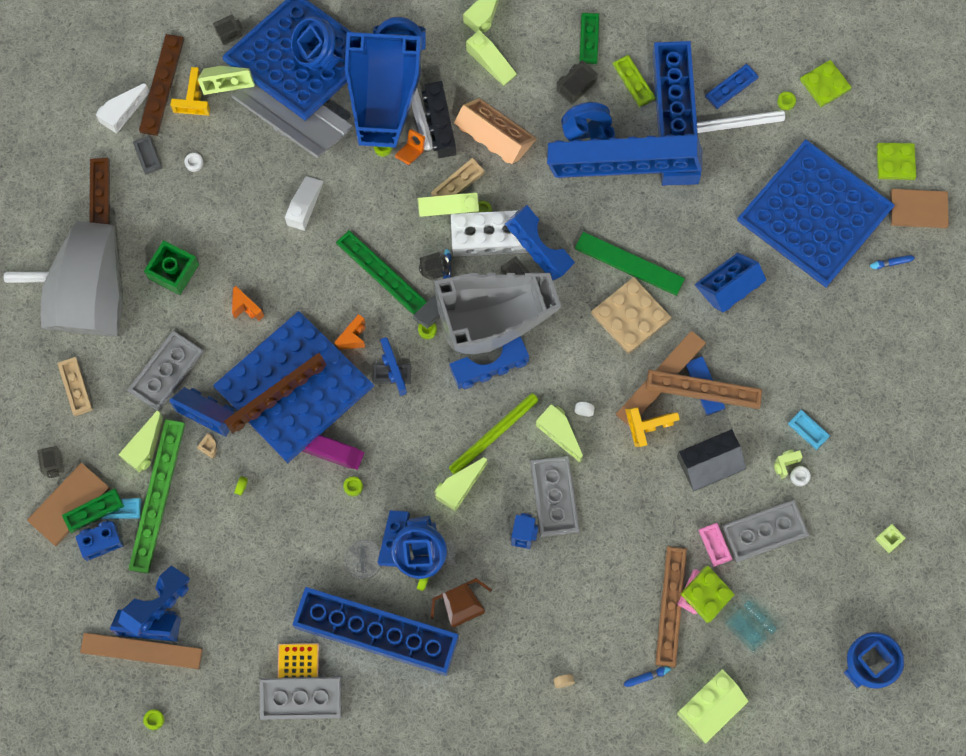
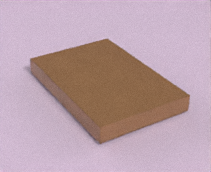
(919, 208)

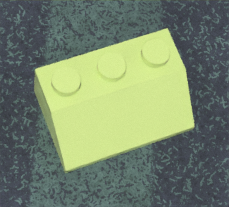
(713, 706)

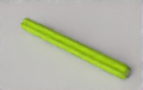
(493, 433)

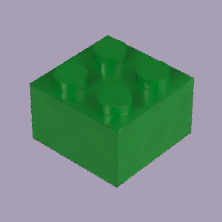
(171, 267)

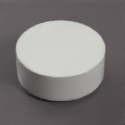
(193, 162)
(584, 409)
(800, 476)

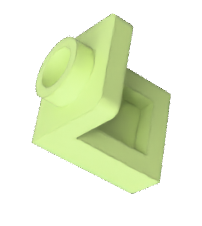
(789, 457)

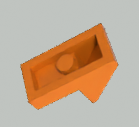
(241, 302)
(348, 338)

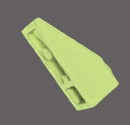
(480, 15)
(489, 57)
(224, 79)
(448, 204)
(556, 426)
(142, 446)
(458, 485)

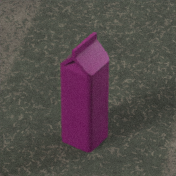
(335, 452)

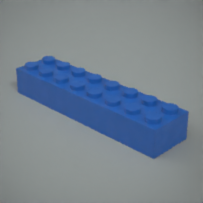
(675, 99)
(625, 156)
(376, 631)

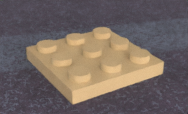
(631, 315)

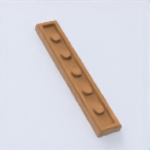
(672, 364)
(704, 389)
(670, 611)
(141, 651)

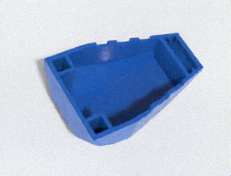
(381, 84)

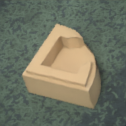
(208, 446)

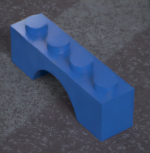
(524, 228)
(467, 372)
(140, 614)

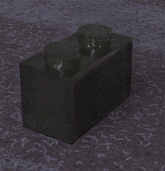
(576, 82)

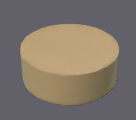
(564, 681)

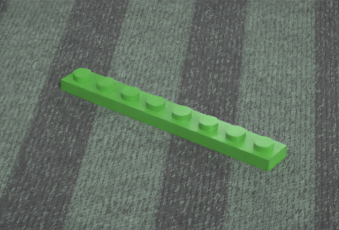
(156, 497)

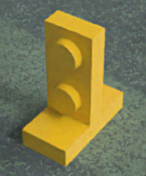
(192, 104)
(637, 426)

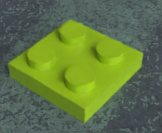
(825, 83)
(896, 161)
(707, 594)

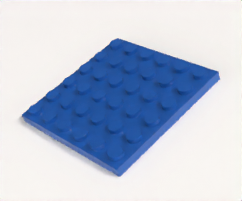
(272, 64)
(815, 213)
(310, 407)

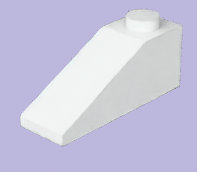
(120, 109)
(303, 203)

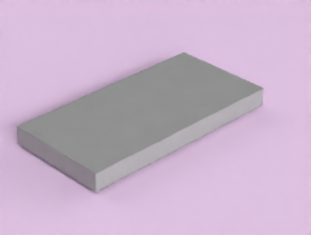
(165, 371)
(554, 496)
(765, 531)
(300, 698)

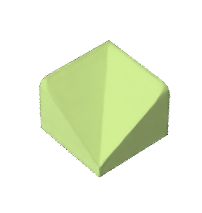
(890, 538)

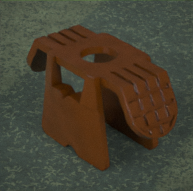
(461, 603)

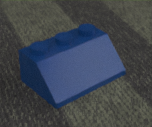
(731, 281)
(202, 409)
(163, 629)

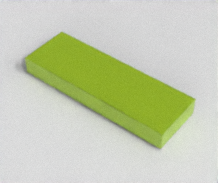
(634, 81)

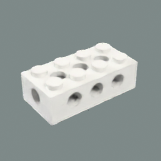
(480, 242)

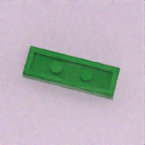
(589, 38)
(93, 510)

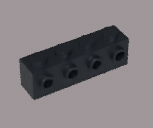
(440, 119)

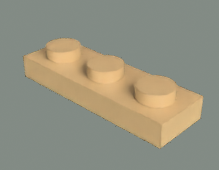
(460, 179)
(75, 386)

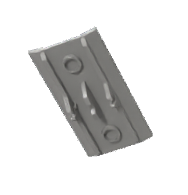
(314, 134)

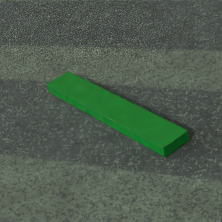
(630, 264)
(381, 272)

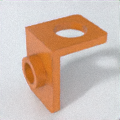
(411, 150)

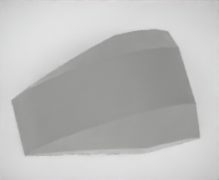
(84, 283)
(493, 309)

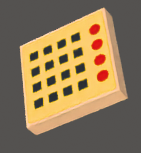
(298, 660)

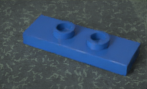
(394, 374)
(396, 522)

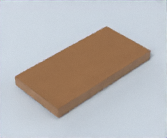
(75, 491)

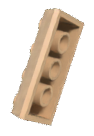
(494, 130)

